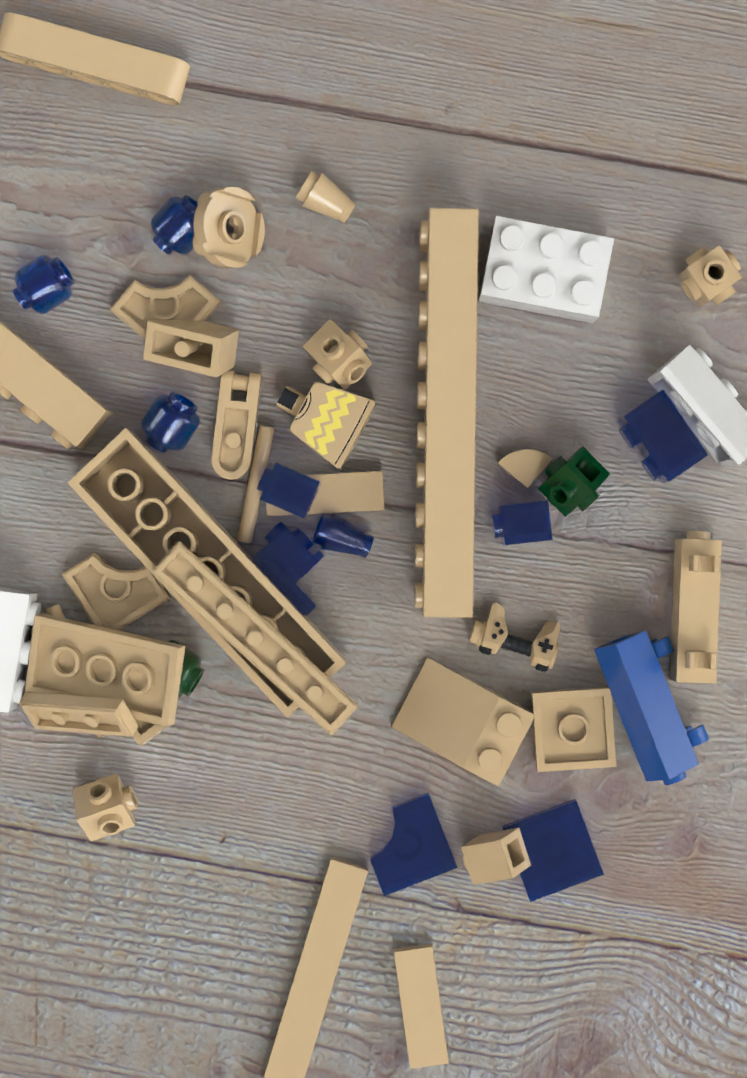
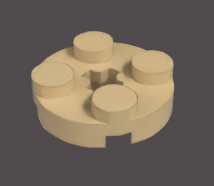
(210, 227)

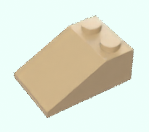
(463, 721)

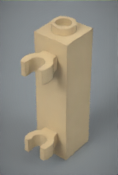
(695, 608)

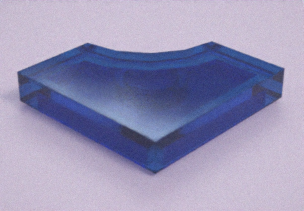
(415, 849)

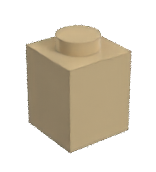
(495, 856)

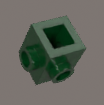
(573, 481)

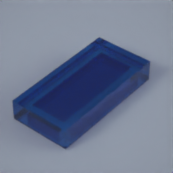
(284, 583)

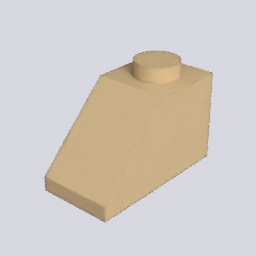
(191, 345)

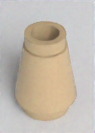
(324, 197)

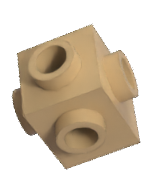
(698, 283)
(338, 355)
(104, 807)

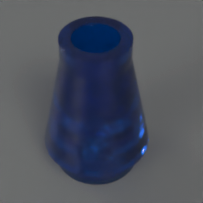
(340, 536)

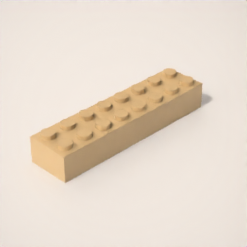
(156, 511)

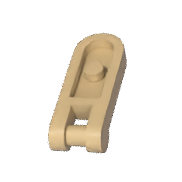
(235, 425)

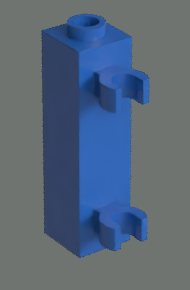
(648, 706)

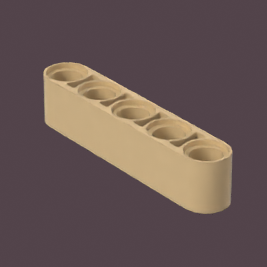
(93, 59)

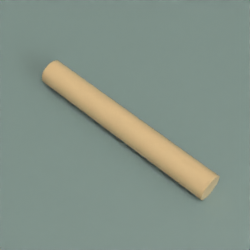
(252, 497)

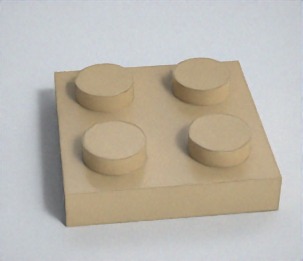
(573, 729)

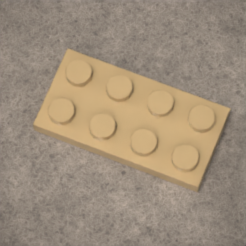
(106, 663)

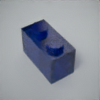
(661, 438)

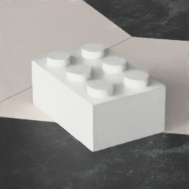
(546, 269)

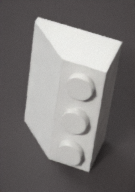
(705, 405)
(16, 621)

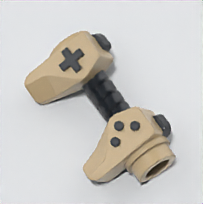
(493, 635)

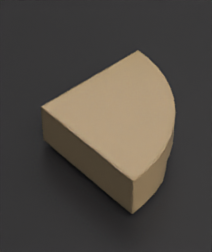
(525, 465)

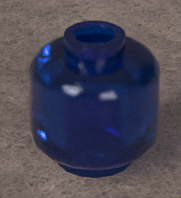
(175, 225)
(43, 284)
(170, 422)

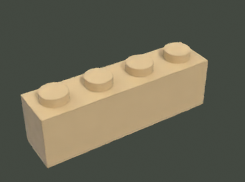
(48, 393)

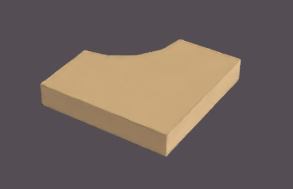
(179, 302)
(113, 595)

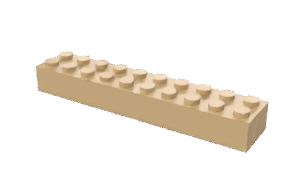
(449, 412)

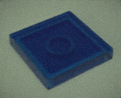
(557, 850)

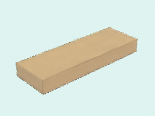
(343, 494)
(79, 714)
(421, 1006)

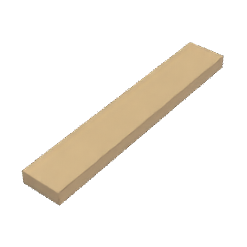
(255, 638)
(316, 970)

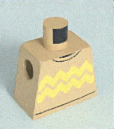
(327, 419)

